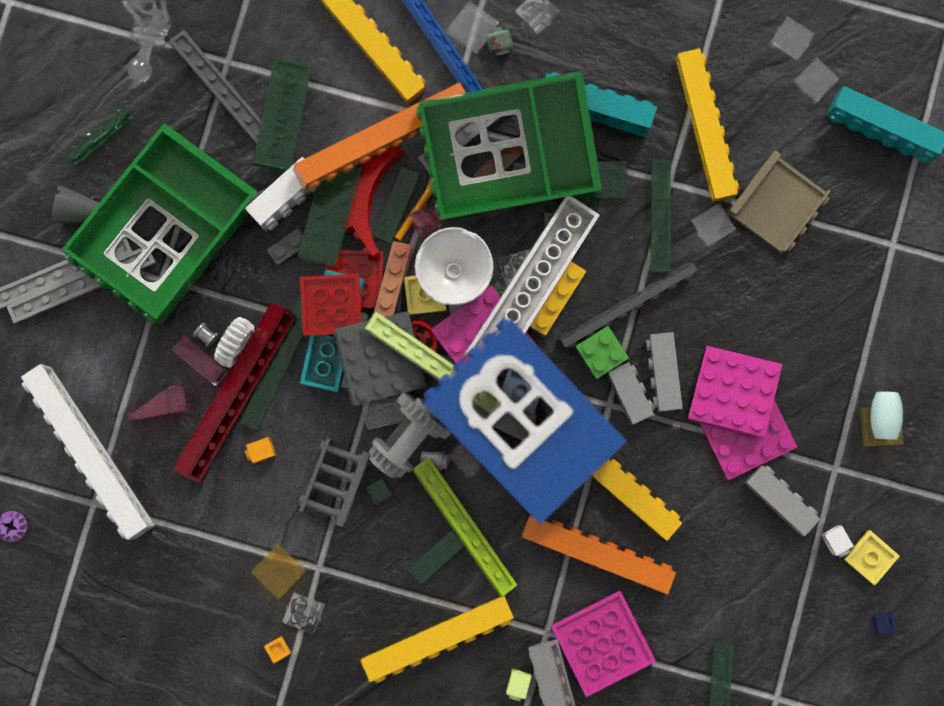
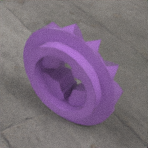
(19, 522)

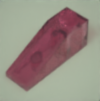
(425, 221)
(199, 360)
(165, 403)

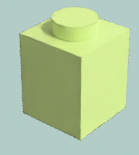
(518, 684)

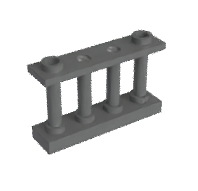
(346, 496)

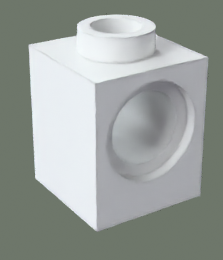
(837, 541)

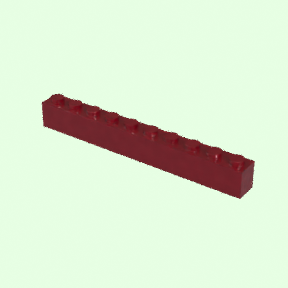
(235, 392)

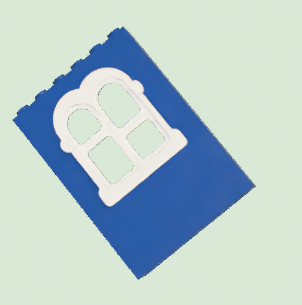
(556, 453)

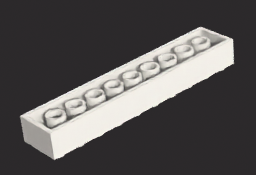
(541, 268)
(87, 451)

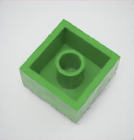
(601, 353)

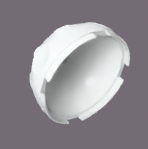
(453, 266)

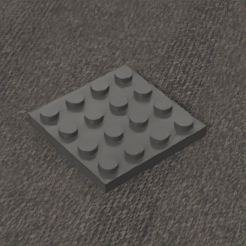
(372, 366)

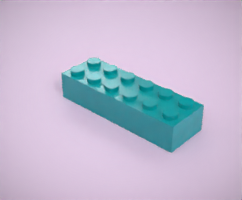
(618, 111)
(886, 125)
(322, 360)

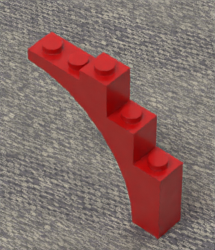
(369, 180)

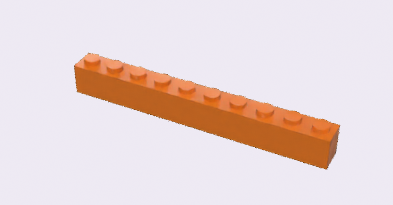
(363, 145)

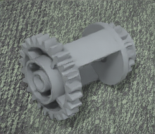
(419, 421)

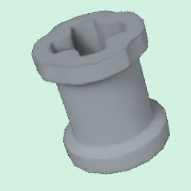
(205, 335)

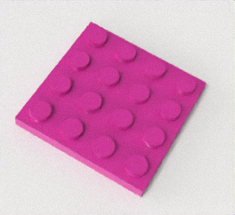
(462, 326)
(735, 392)
(743, 452)
(603, 643)

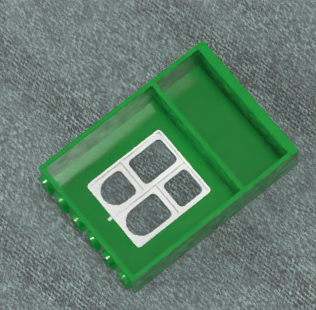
(553, 136)
(190, 193)

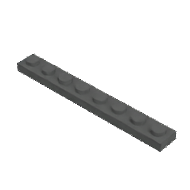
(217, 84)
(634, 301)

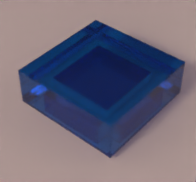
(884, 622)

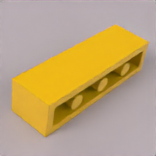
(557, 299)

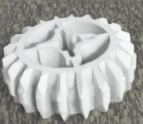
(233, 342)

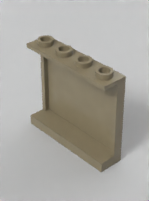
(778, 204)

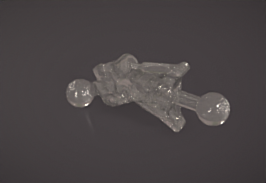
(147, 33)

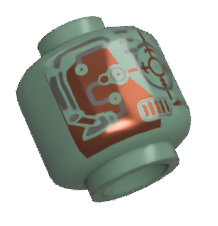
(499, 41)

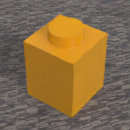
(260, 450)

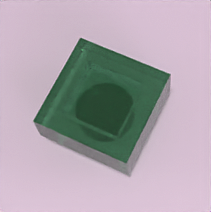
(379, 491)

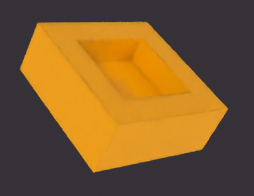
(277, 649)

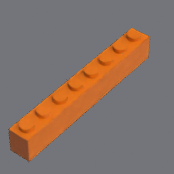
(599, 554)

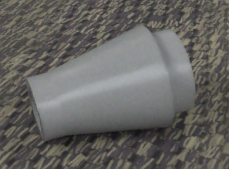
(439, 459)

